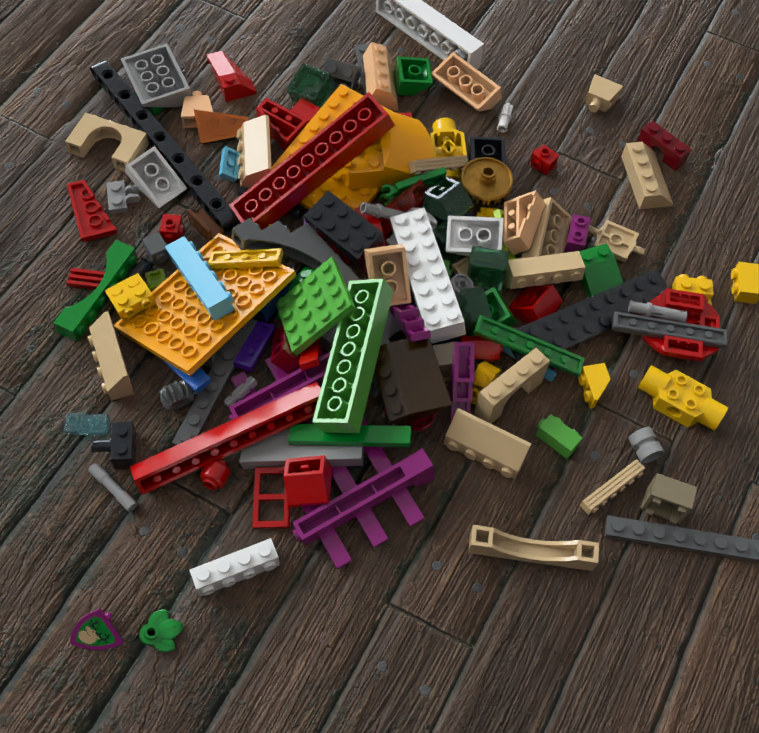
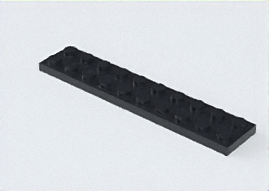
(593, 314)

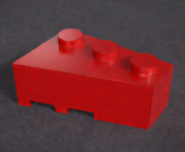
(283, 123)

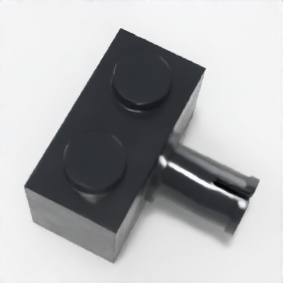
(121, 445)

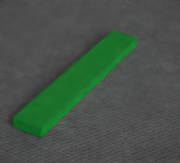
(526, 343)
(368, 436)

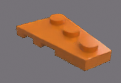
(217, 126)

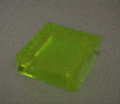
(155, 278)

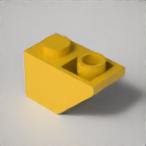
(483, 376)
(594, 382)

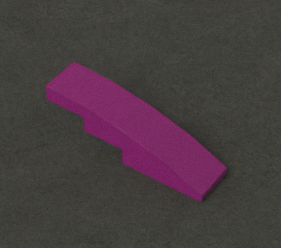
(410, 322)
(462, 377)

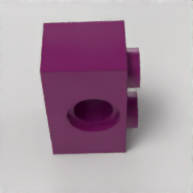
(577, 233)

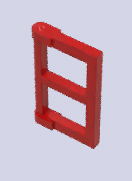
(269, 497)

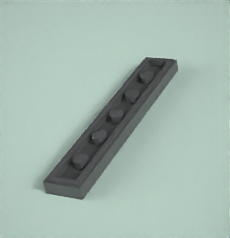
(660, 327)

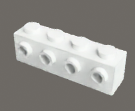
(234, 567)

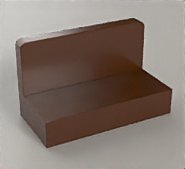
(204, 224)

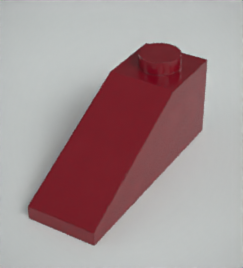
(281, 352)

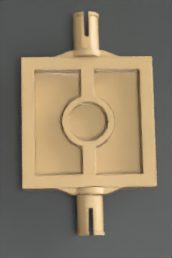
(619, 239)

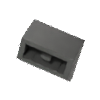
(342, 73)

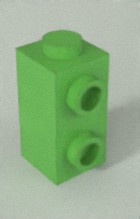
(558, 435)

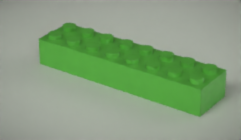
(353, 358)

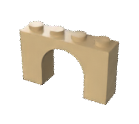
(93, 128)
(525, 373)

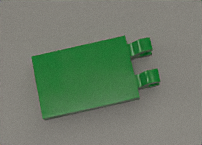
(429, 178)

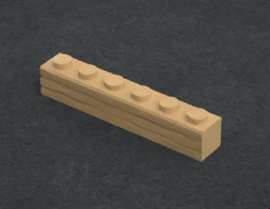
(449, 163)
(611, 487)

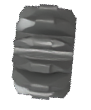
(176, 395)

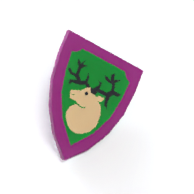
(95, 632)

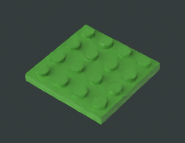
(315, 306)

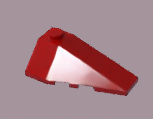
(230, 78)

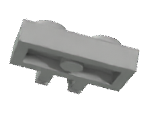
(120, 196)

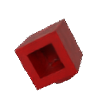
(544, 159)
(171, 228)

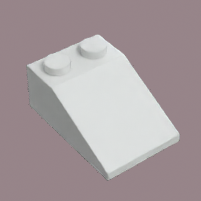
(155, 177)
(473, 231)

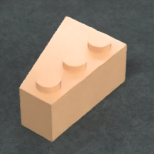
(521, 221)

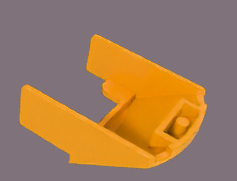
(399, 146)

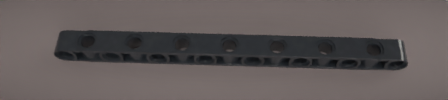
(157, 136)

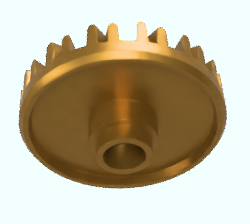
(487, 180)

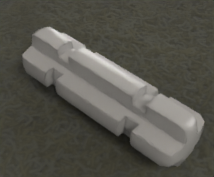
(241, 391)

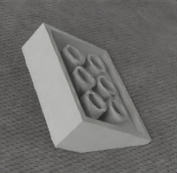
(157, 77)

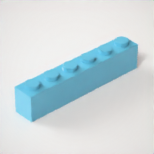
(200, 279)

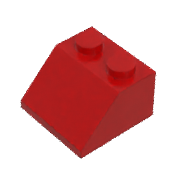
(535, 303)

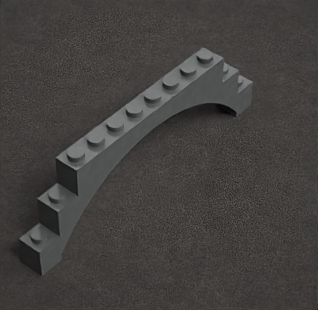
(310, 249)

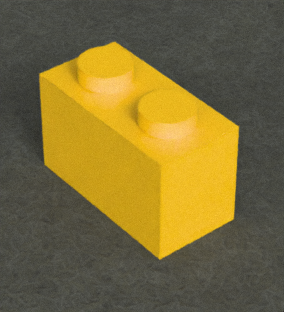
(745, 282)

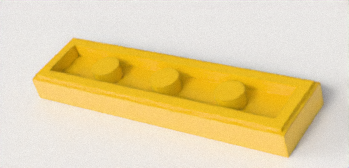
(245, 258)

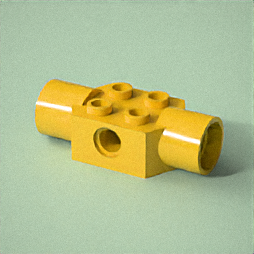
(448, 143)
(682, 398)

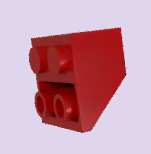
(307, 480)

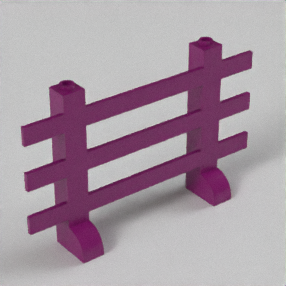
(355, 500)

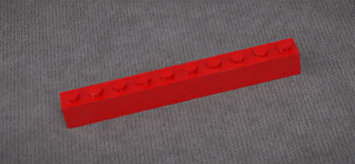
(226, 439)

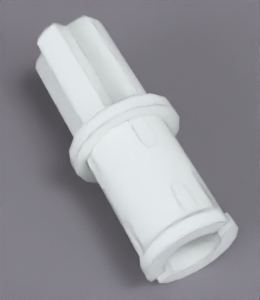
(505, 118)

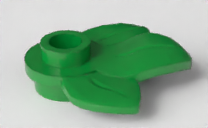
(164, 630)

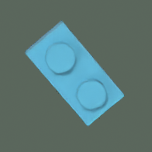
(228, 165)

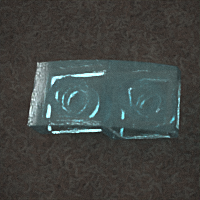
(84, 424)

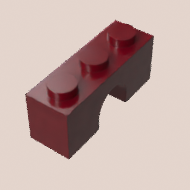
(674, 150)

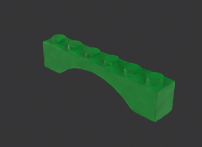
(76, 318)

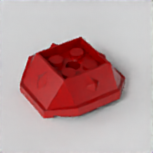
(698, 313)

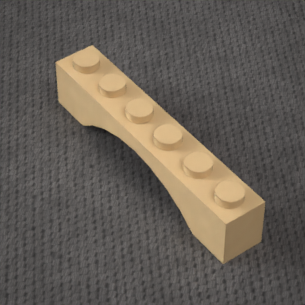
(569, 554)

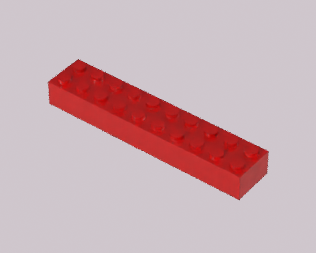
(314, 163)

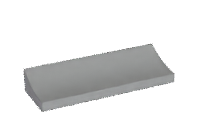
(276, 449)

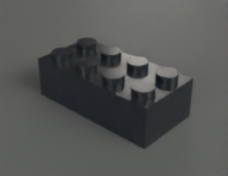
(487, 147)
(343, 228)

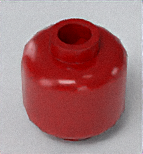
(215, 474)

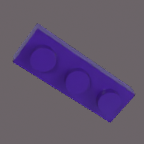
(254, 346)

